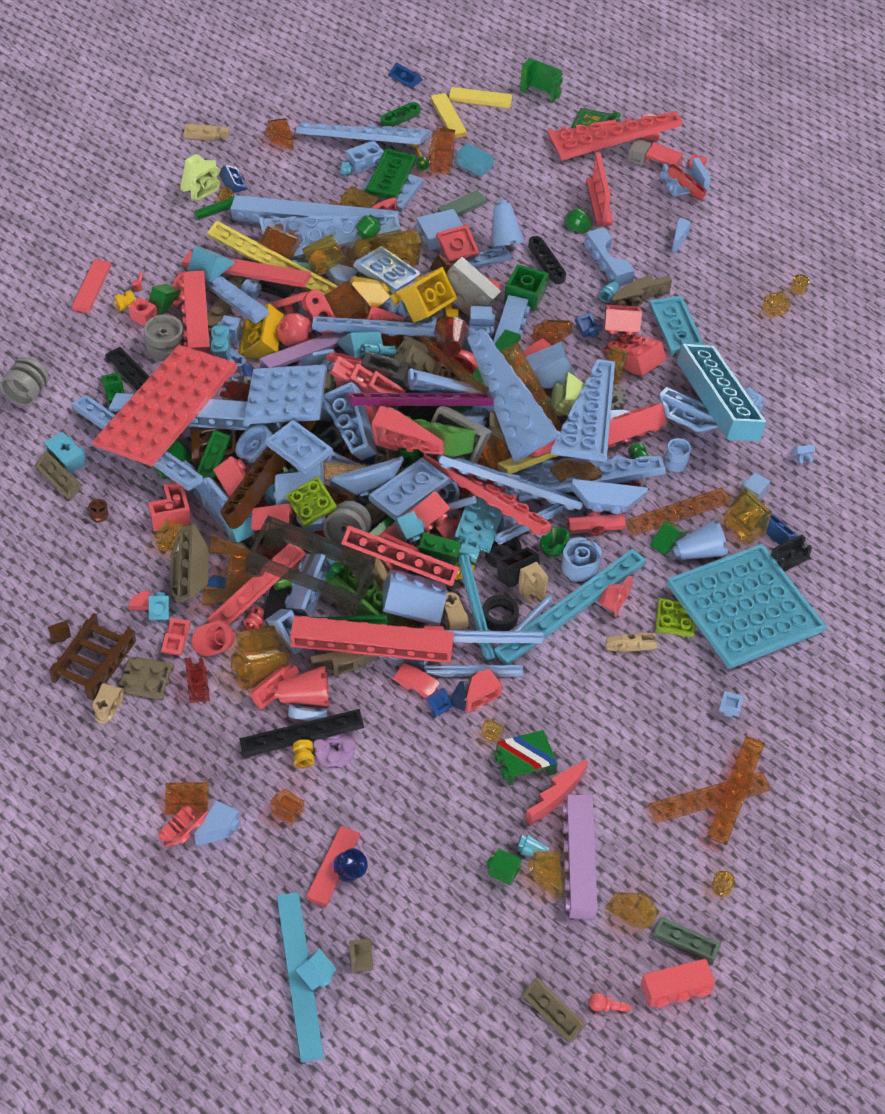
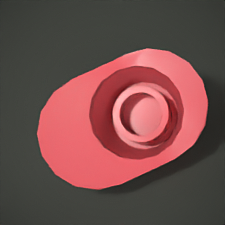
(615, 595)
(212, 638)

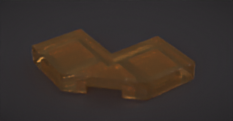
(568, 469)

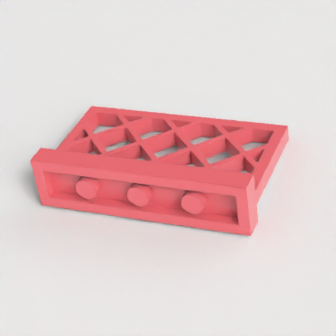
(599, 193)

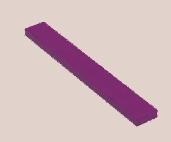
(420, 399)

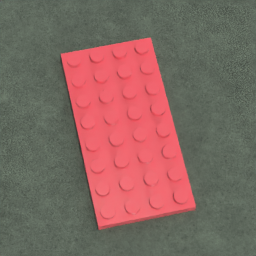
(165, 405)

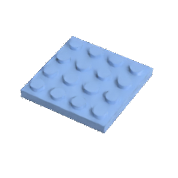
(285, 394)

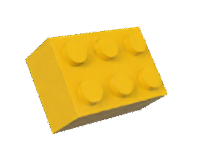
(427, 294)

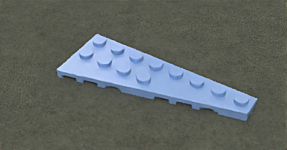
(371, 132)
(315, 228)
(519, 415)
(588, 422)
(612, 472)

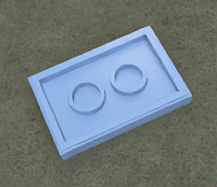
(299, 446)

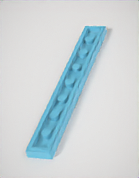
(301, 994)

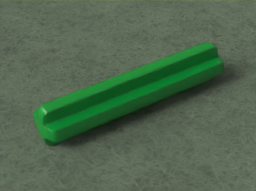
(213, 208)

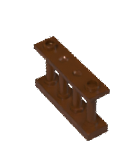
(200, 443)
(103, 670)

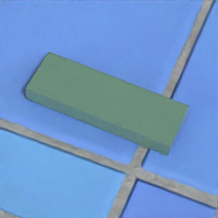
(465, 204)
(686, 940)

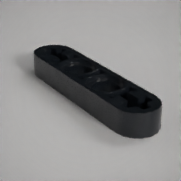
(545, 260)

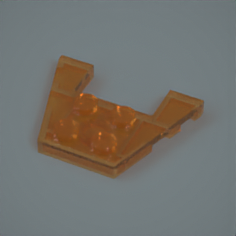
(236, 571)

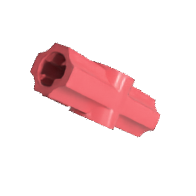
(596, 523)

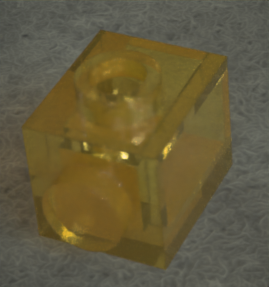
(776, 304)

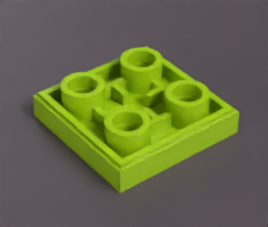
(311, 501)
(673, 619)

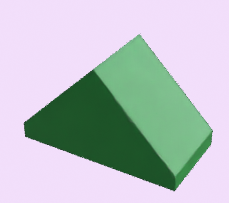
(163, 296)
(667, 536)

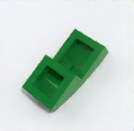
(112, 385)

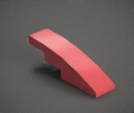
(362, 378)
(560, 787)

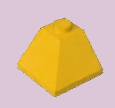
(371, 290)

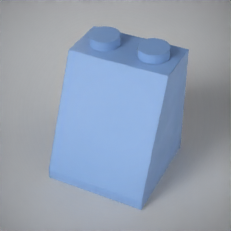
(550, 365)

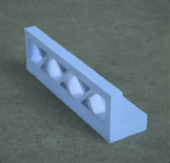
(431, 383)

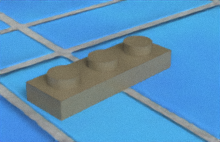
(58, 475)
(553, 1009)

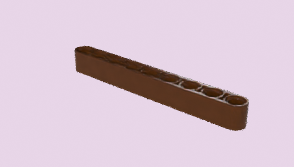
(255, 484)

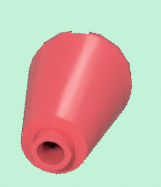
(305, 689)

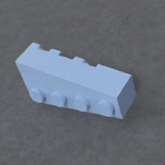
(351, 421)

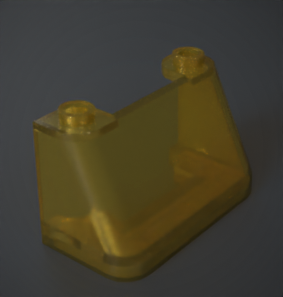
(404, 243)

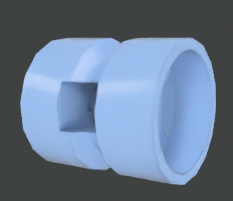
(677, 455)

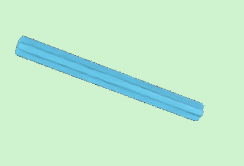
(475, 604)

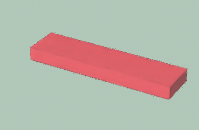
(91, 286)
(326, 878)

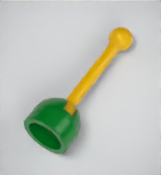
(421, 160)

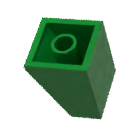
(439, 548)

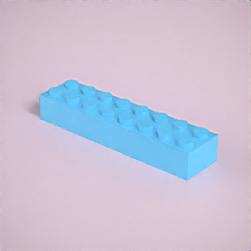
(721, 392)

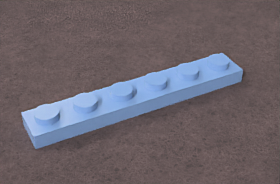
(237, 299)

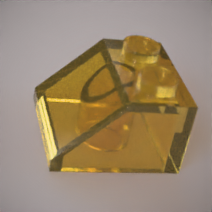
(747, 517)

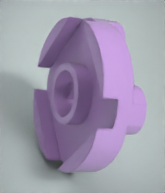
(334, 758)

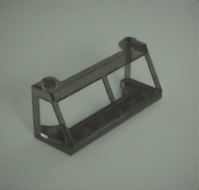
(278, 532)

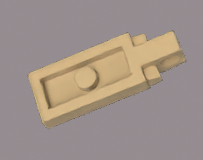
(205, 132)

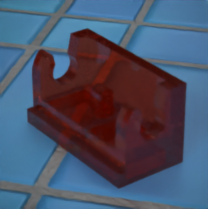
(236, 391)
(197, 681)

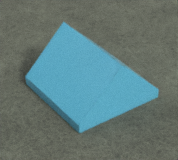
(209, 262)
(351, 342)

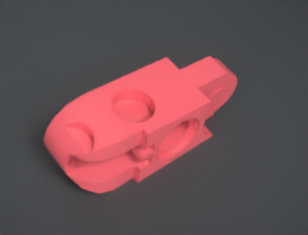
(315, 309)

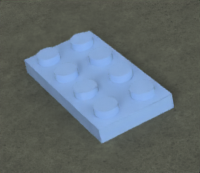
(408, 488)

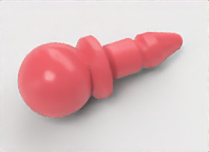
(599, 1002)

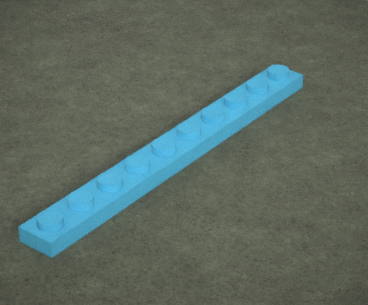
(573, 604)

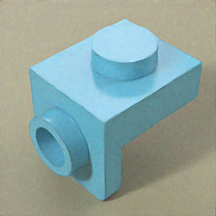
(159, 606)

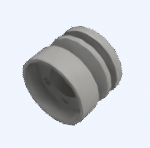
(24, 381)

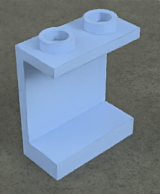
(696, 171)

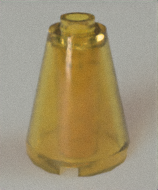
(256, 665)

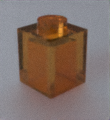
(287, 806)

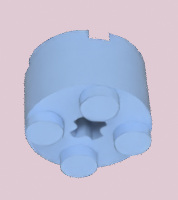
(581, 560)

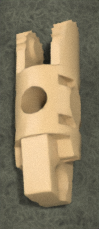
(631, 642)

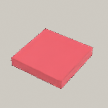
(457, 243)

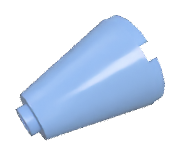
(505, 225)
(702, 543)

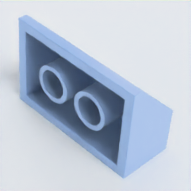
(414, 597)
(303, 600)

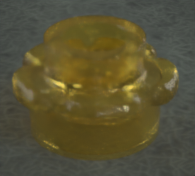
(225, 193)

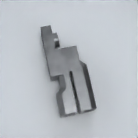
(390, 368)

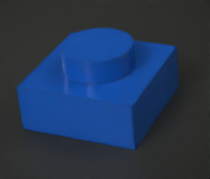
(439, 701)

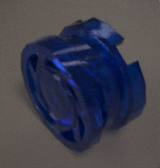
(349, 864)

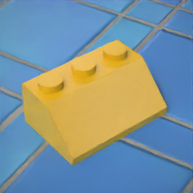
(261, 338)

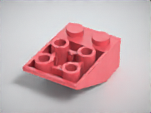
(642, 355)

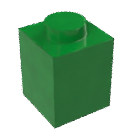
(504, 866)

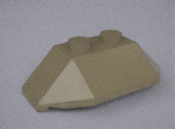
(188, 564)

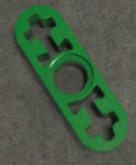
(409, 111)

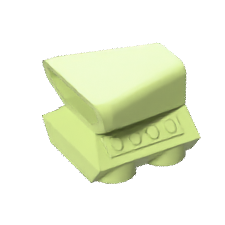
(200, 177)
(565, 395)

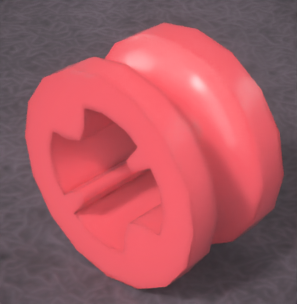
(252, 621)

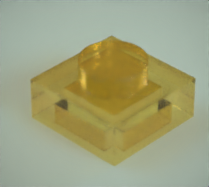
(492, 730)

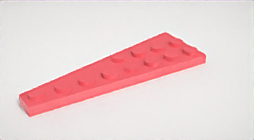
(604, 134)
(494, 496)

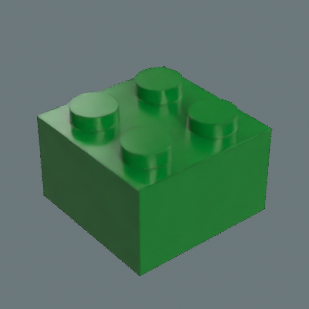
(527, 284)

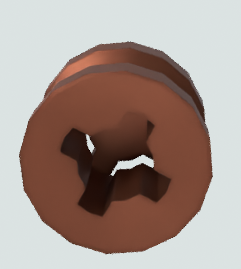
(94, 508)

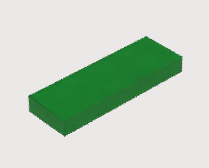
(213, 454)

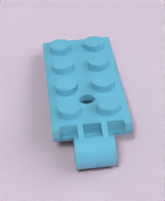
(674, 321)
(480, 517)

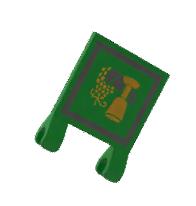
(588, 117)

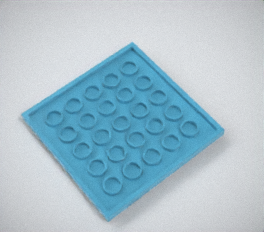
(745, 606)

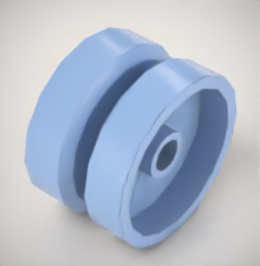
(252, 443)

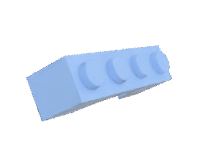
(616, 269)

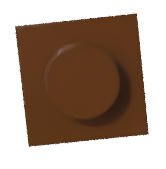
(440, 261)
(59, 632)

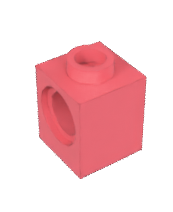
(142, 311)

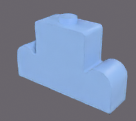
(290, 481)

